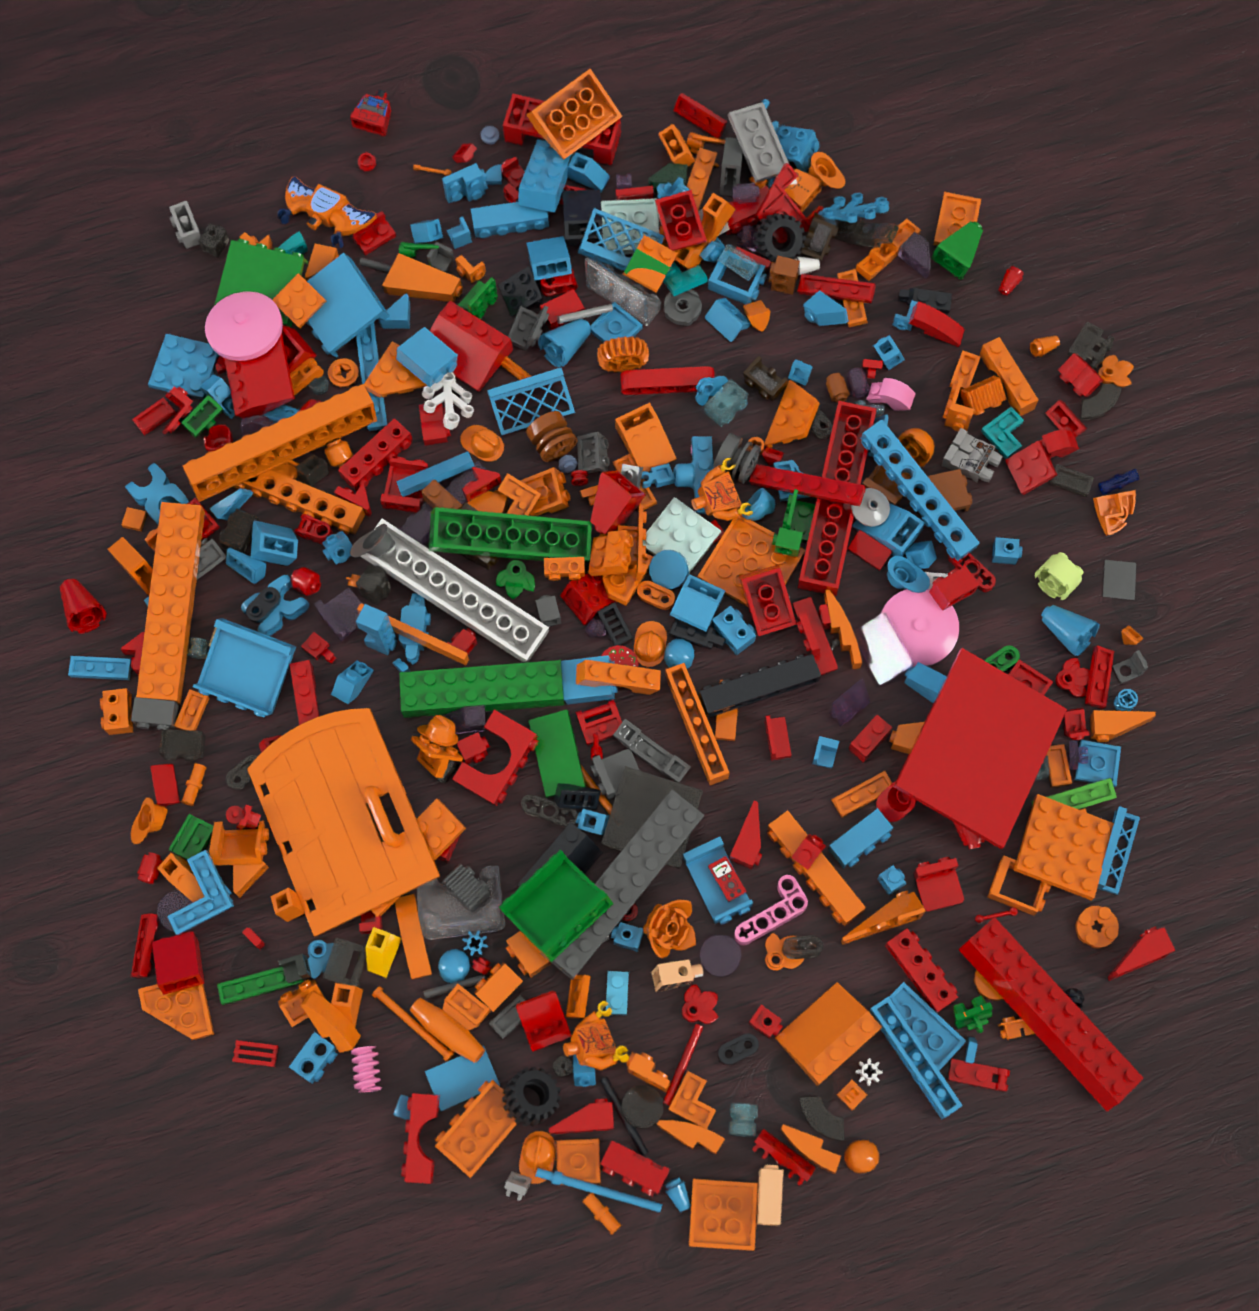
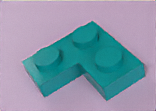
(681, 282)
(1000, 430)

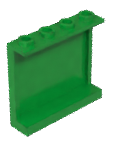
(259, 271)
(555, 905)

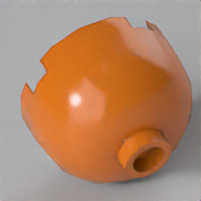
(918, 444)

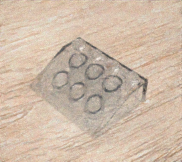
(618, 289)

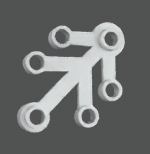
(450, 418)

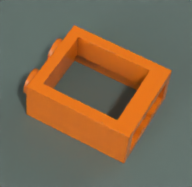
(995, 888)

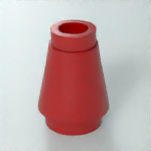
(1011, 279)

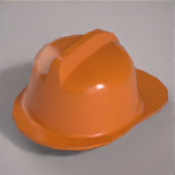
(825, 170)
(482, 443)
(650, 643)
(440, 731)
(148, 820)
(537, 1152)

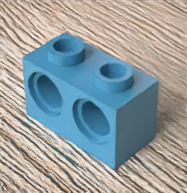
(309, 1054)

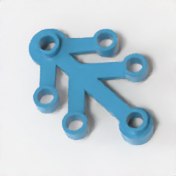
(853, 211)

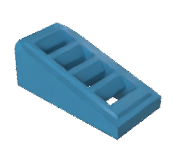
(230, 503)
(251, 569)

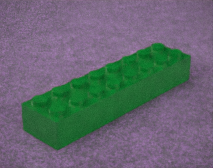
(508, 535)
(492, 686)

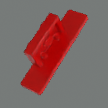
(815, 637)

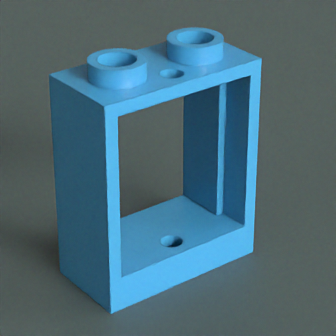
(737, 294)

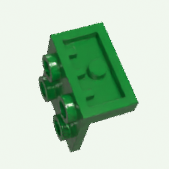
(480, 298)
(798, 516)

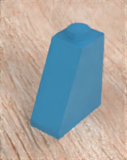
(925, 681)

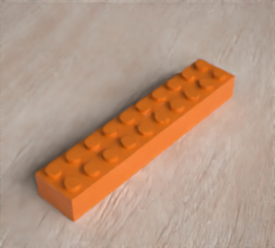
(280, 442)
(171, 602)

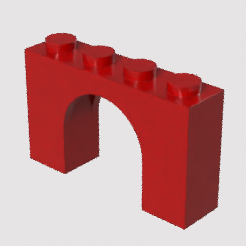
(494, 787)

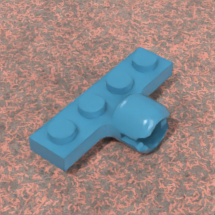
(702, 462)

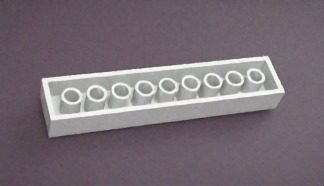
(460, 595)

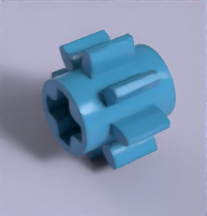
(473, 948)

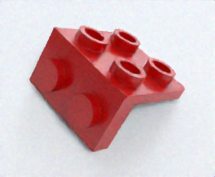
(180, 399)
(938, 884)
(543, 1020)

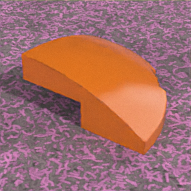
(1114, 510)

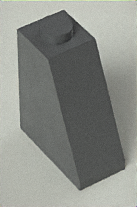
(731, 166)

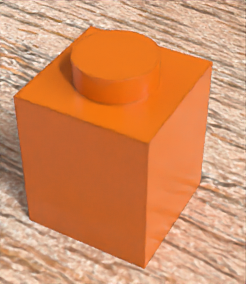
(287, 904)

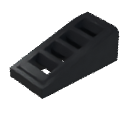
(617, 614)
(577, 791)

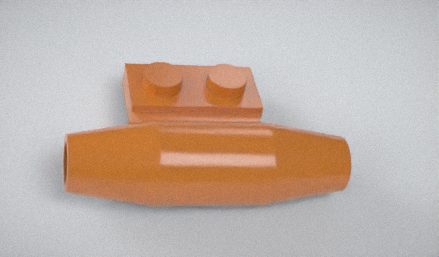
(453, 1022)

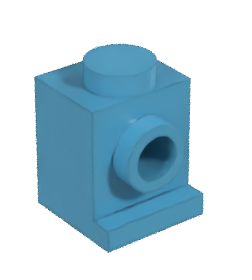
(889, 352)
(584, 818)
(892, 880)
(633, 941)

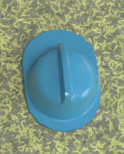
(905, 575)

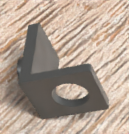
(1136, 663)

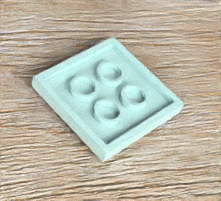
(638, 211)
(682, 531)

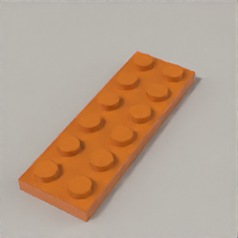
(439, 830)

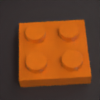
(299, 300)

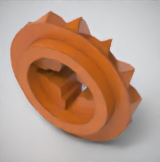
(335, 370)

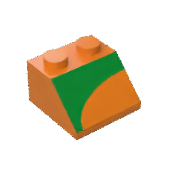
(650, 263)

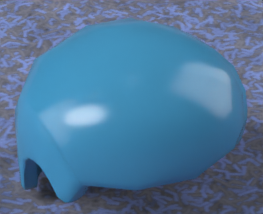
(679, 652)
(454, 965)

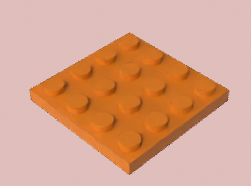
(743, 550)
(1064, 847)

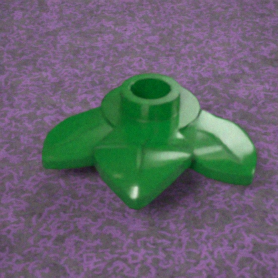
(515, 582)

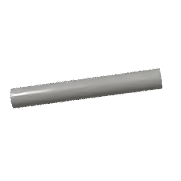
(585, 313)

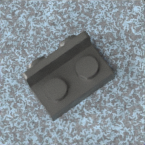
(592, 452)
(209, 556)

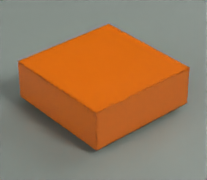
(134, 519)

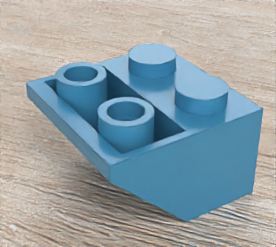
(273, 543)
(697, 602)

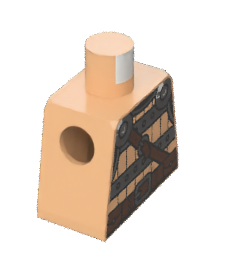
(667, 977)

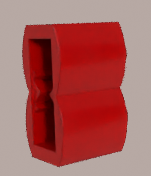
(1080, 375)
(432, 425)

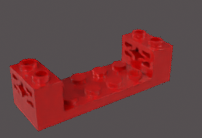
(518, 125)

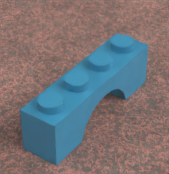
(378, 628)

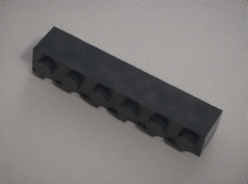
(759, 685)

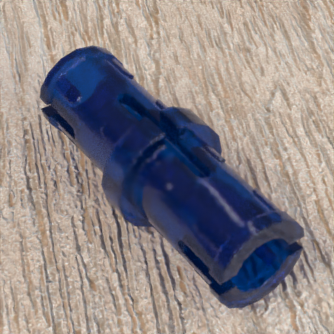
(1118, 481)

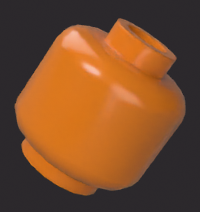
(338, 453)

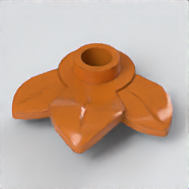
(1115, 371)
(774, 949)

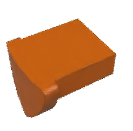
(757, 314)

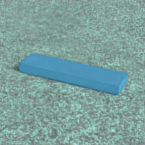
(438, 472)

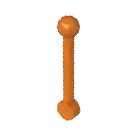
(417, 167)

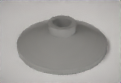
(868, 515)

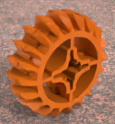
(623, 354)

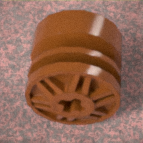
(551, 436)

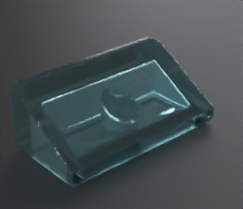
(739, 262)

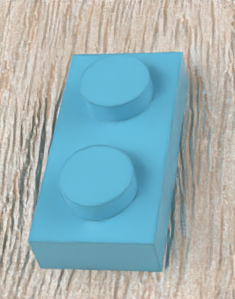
(617, 992)

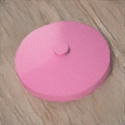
(243, 326)
(923, 626)

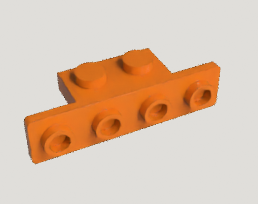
(638, 534)

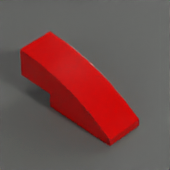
(936, 324)

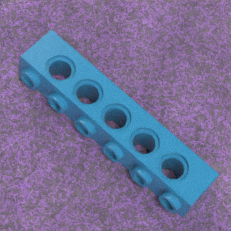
(915, 1058)

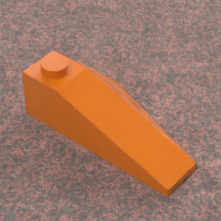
(897, 912)

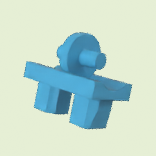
(669, 189)

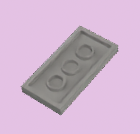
(758, 141)

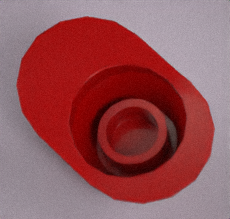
(894, 803)

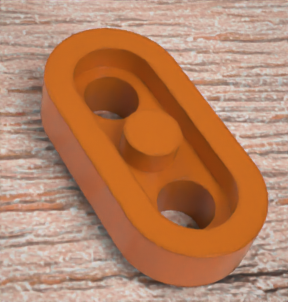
(656, 595)

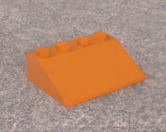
(574, 114)
(828, 1033)

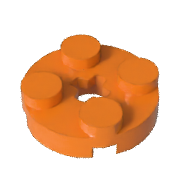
(1104, 917)

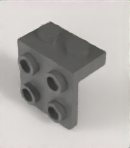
(527, 327)
(610, 771)

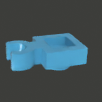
(660, 475)

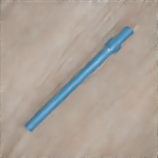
(558, 1178)

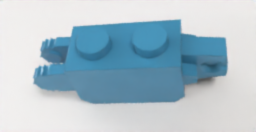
(416, 617)

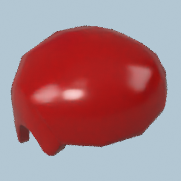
(218, 437)

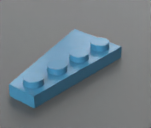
(929, 1028)

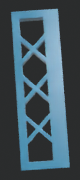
(1118, 819)

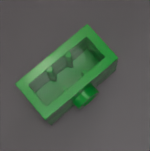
(202, 417)

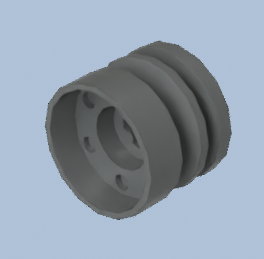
(741, 457)

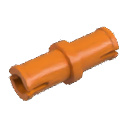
(193, 784)
(602, 1213)

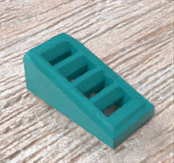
(295, 244)

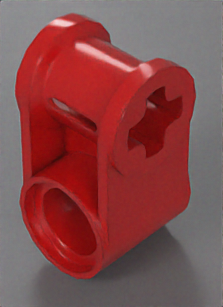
(558, 285)
(311, 528)

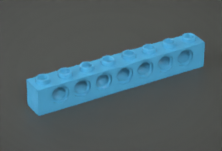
(881, 433)

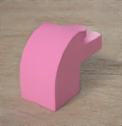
(893, 392)

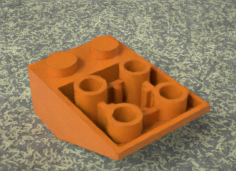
(645, 438)

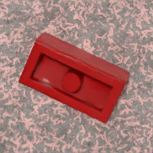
(1065, 418)
(870, 550)
(165, 784)

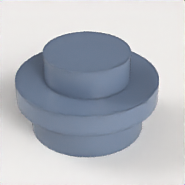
(490, 135)
(567, 464)

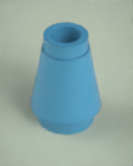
(678, 1194)

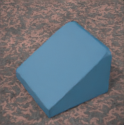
(401, 1108)

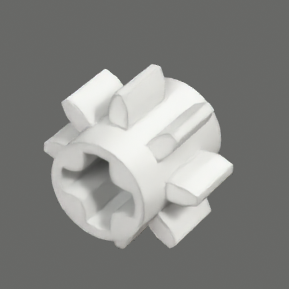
(864, 1076)

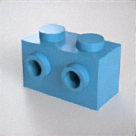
(732, 627)

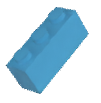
(861, 839)

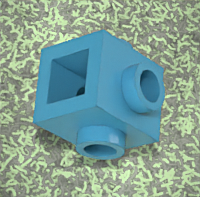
(337, 547)

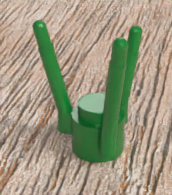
(410, 249)

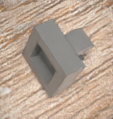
(517, 1184)

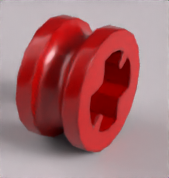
(579, 478)

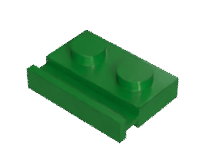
(191, 837)

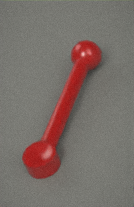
(1013, 912)

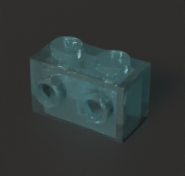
(726, 403)

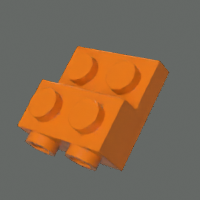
(552, 491)
(611, 553)
(564, 567)
(643, 1067)

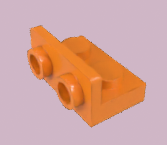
(291, 1001)

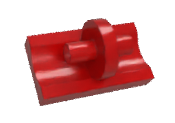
(243, 817)

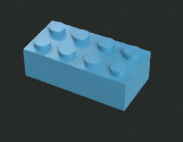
(544, 178)

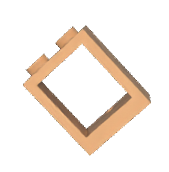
(769, 1196)

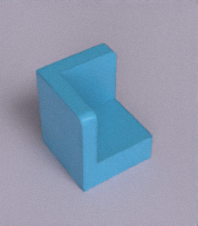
(426, 231)
(460, 234)
(921, 554)
(825, 752)

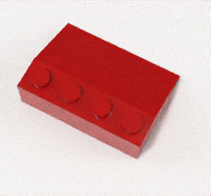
(477, 344)
(260, 382)

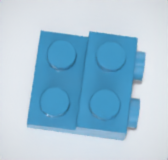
(466, 182)

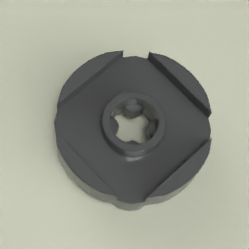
(686, 316)

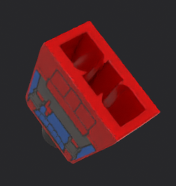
(372, 113)

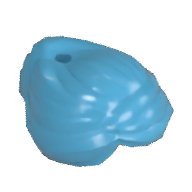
(761, 505)

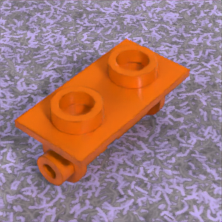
(1012, 1027)

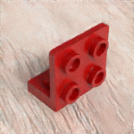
(586, 597)

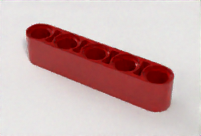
(663, 380)

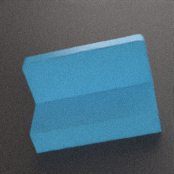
(727, 319)

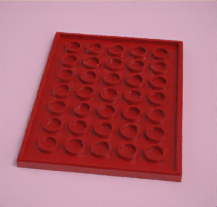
(980, 748)

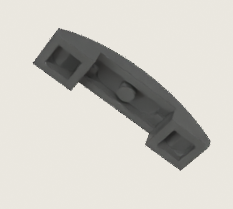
(651, 752)

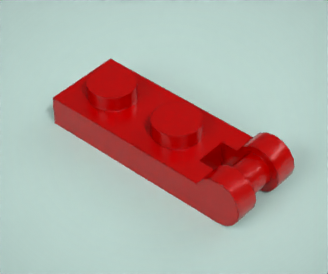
(978, 1075)

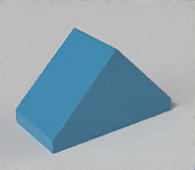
(399, 315)

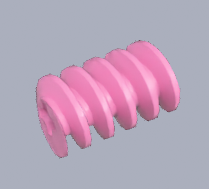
(365, 1069)

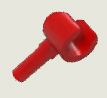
(596, 749)

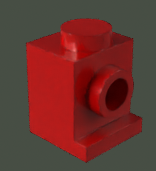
(464, 640)
(757, 1022)

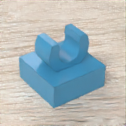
(800, 372)

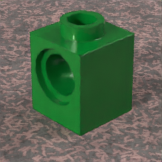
(787, 542)

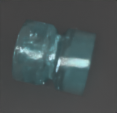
(743, 1120)

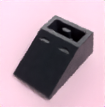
(577, 212)

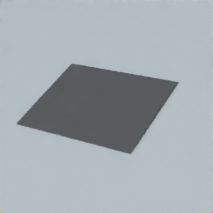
(1119, 579)

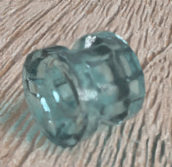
(198, 648)

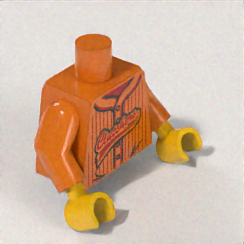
(719, 495)
(594, 1042)

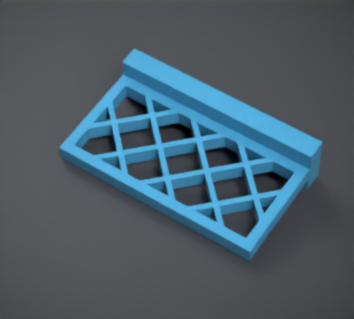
(607, 256)
(522, 386)

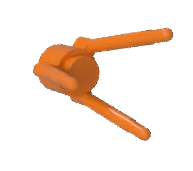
(697, 141)

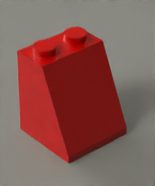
(614, 501)

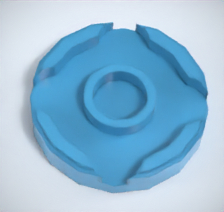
(669, 569)

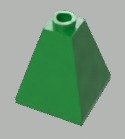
(958, 250)

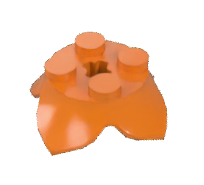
(669, 928)

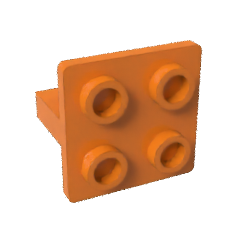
(434, 756)

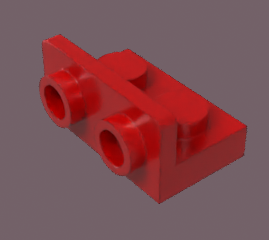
(374, 234)

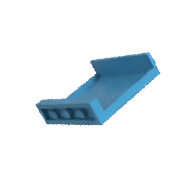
(348, 304)
(245, 668)

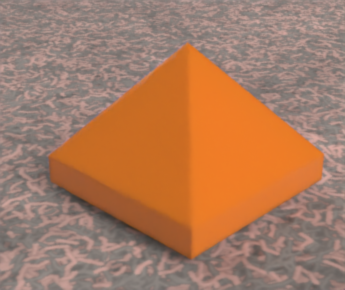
(1130, 636)

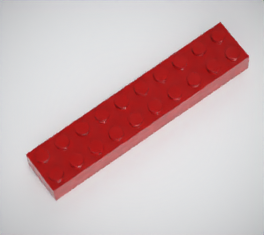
(833, 519)
(1051, 1014)

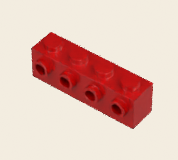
(375, 455)
(921, 971)

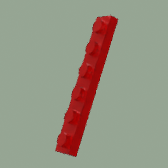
(808, 485)

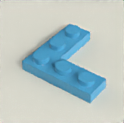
(215, 895)

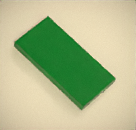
(557, 751)

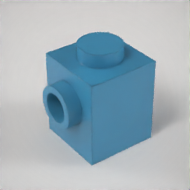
(1006, 551)

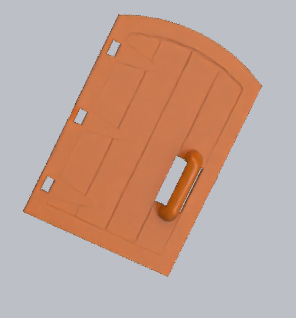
(318, 803)

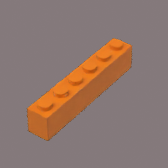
(697, 724)
(821, 875)

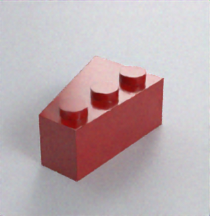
(634, 1168)

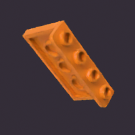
(477, 1130)

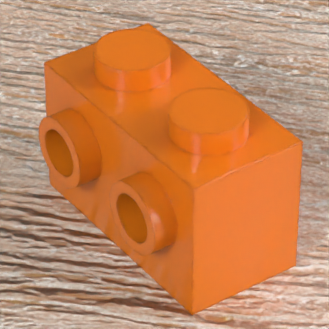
(117, 711)
(497, 985)

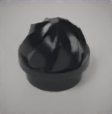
(1076, 996)

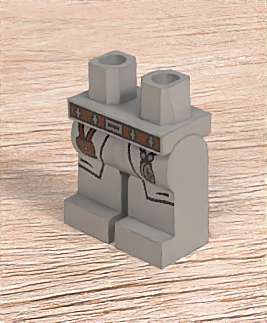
(971, 457)

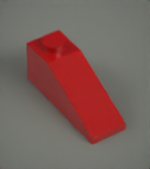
(748, 842)
(593, 1117)

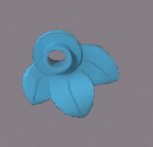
(708, 387)
(318, 962)

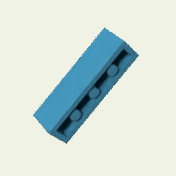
(506, 219)

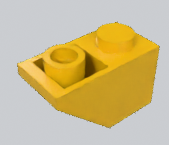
(381, 951)

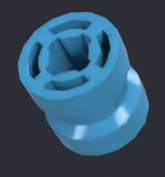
(1122, 703)

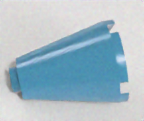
(564, 341)
(1070, 628)

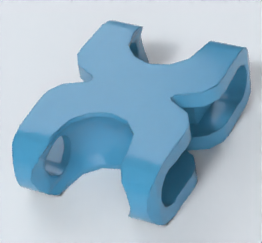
(156, 492)
(286, 609)

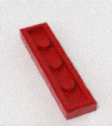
(837, 288)

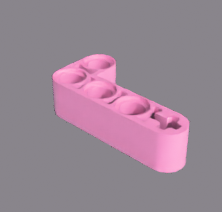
(768, 914)

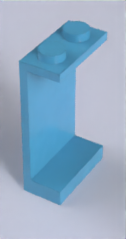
(715, 901)

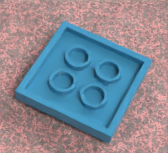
(183, 365)

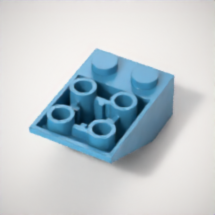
(896, 532)

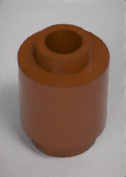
(837, 387)

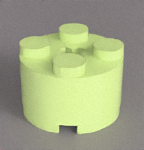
(1059, 576)

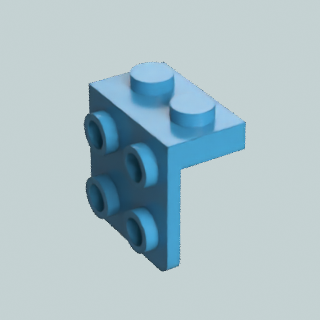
(798, 145)

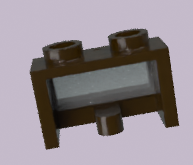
(819, 236)
(764, 380)

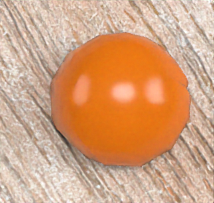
(861, 1156)

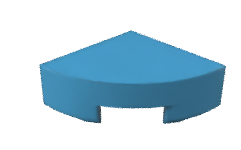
(494, 175)
(401, 666)
(971, 1048)

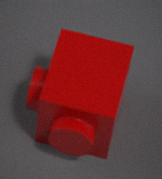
(473, 748)

